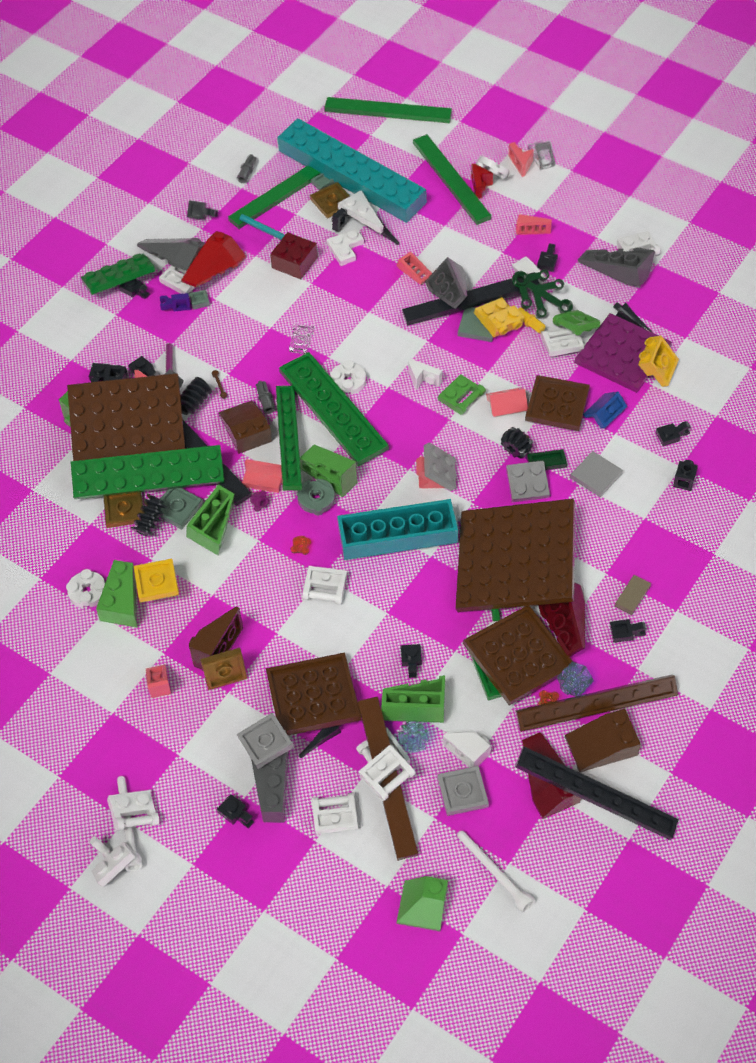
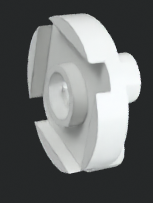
(492, 166)
(352, 370)
(79, 582)

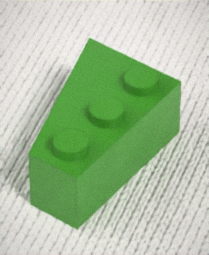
(119, 595)

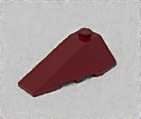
(567, 621)
(545, 796)

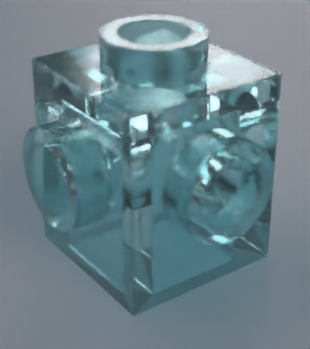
(575, 679)
(415, 743)

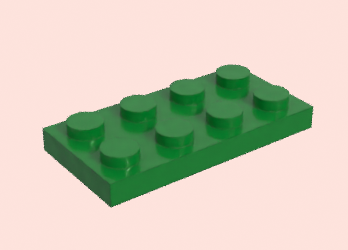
(117, 273)

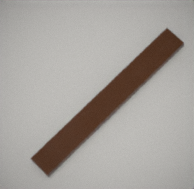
(596, 702)
(394, 805)

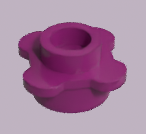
(259, 500)

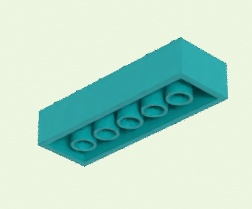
(397, 529)

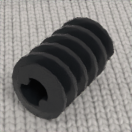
(194, 395)
(149, 516)

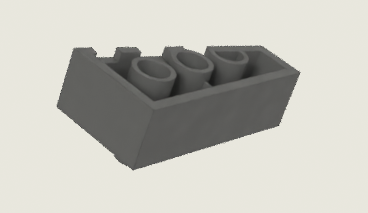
(272, 788)

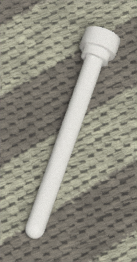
(136, 863)
(523, 900)

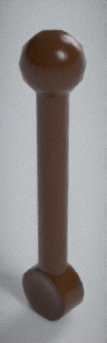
(215, 374)

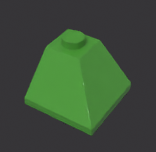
(423, 903)

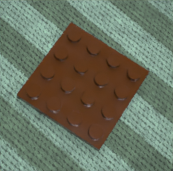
(518, 654)
(313, 694)

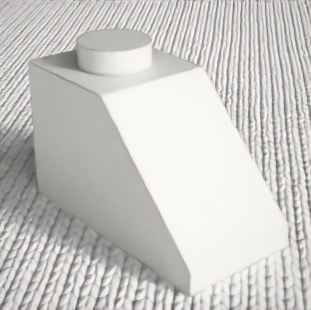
(467, 747)

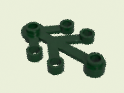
(540, 291)

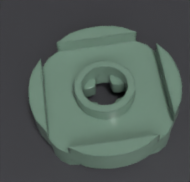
(316, 505)

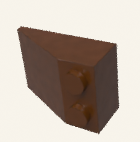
(246, 426)
(216, 636)
(603, 741)

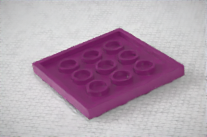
(615, 352)

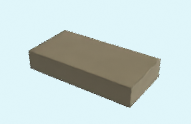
(632, 594)

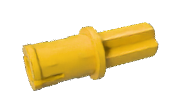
(531, 321)

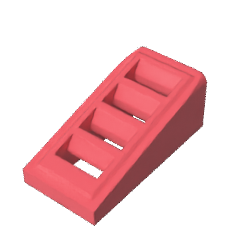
(527, 225)
(410, 258)

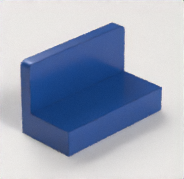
(606, 408)

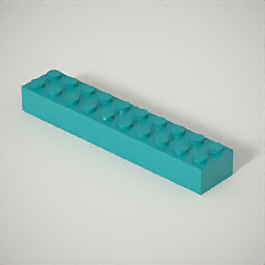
(352, 170)

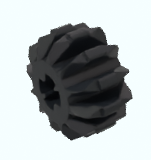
(516, 442)

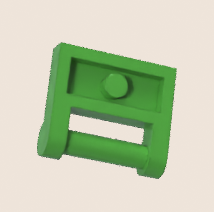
(576, 321)
(457, 391)

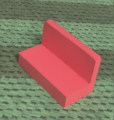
(507, 401)
(262, 476)

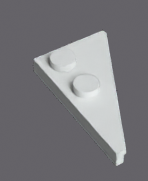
(360, 209)

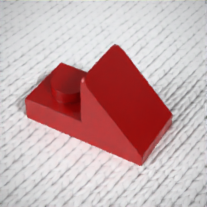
(480, 179)

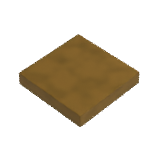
(328, 198)
(122, 509)
(224, 668)

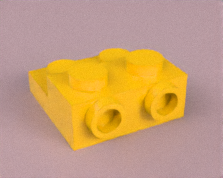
(499, 317)
(658, 360)

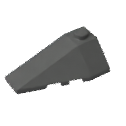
(179, 251)
(625, 266)
(448, 283)

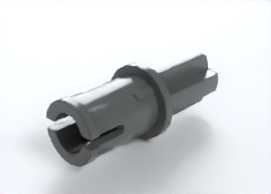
(246, 168)
(265, 397)

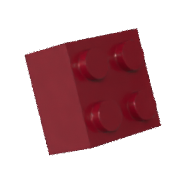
(294, 255)

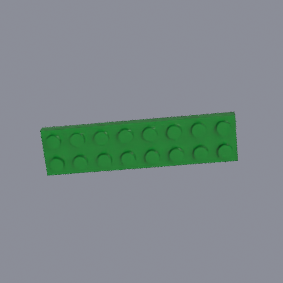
(334, 409)
(147, 472)

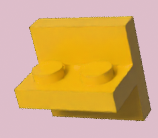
(156, 580)

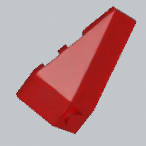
(215, 257)

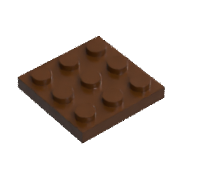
(557, 403)

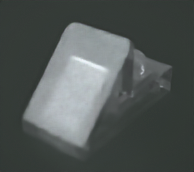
(542, 154)
(301, 338)

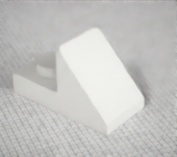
(422, 372)

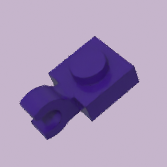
(178, 302)

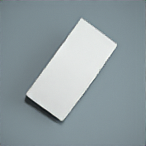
(527, 266)

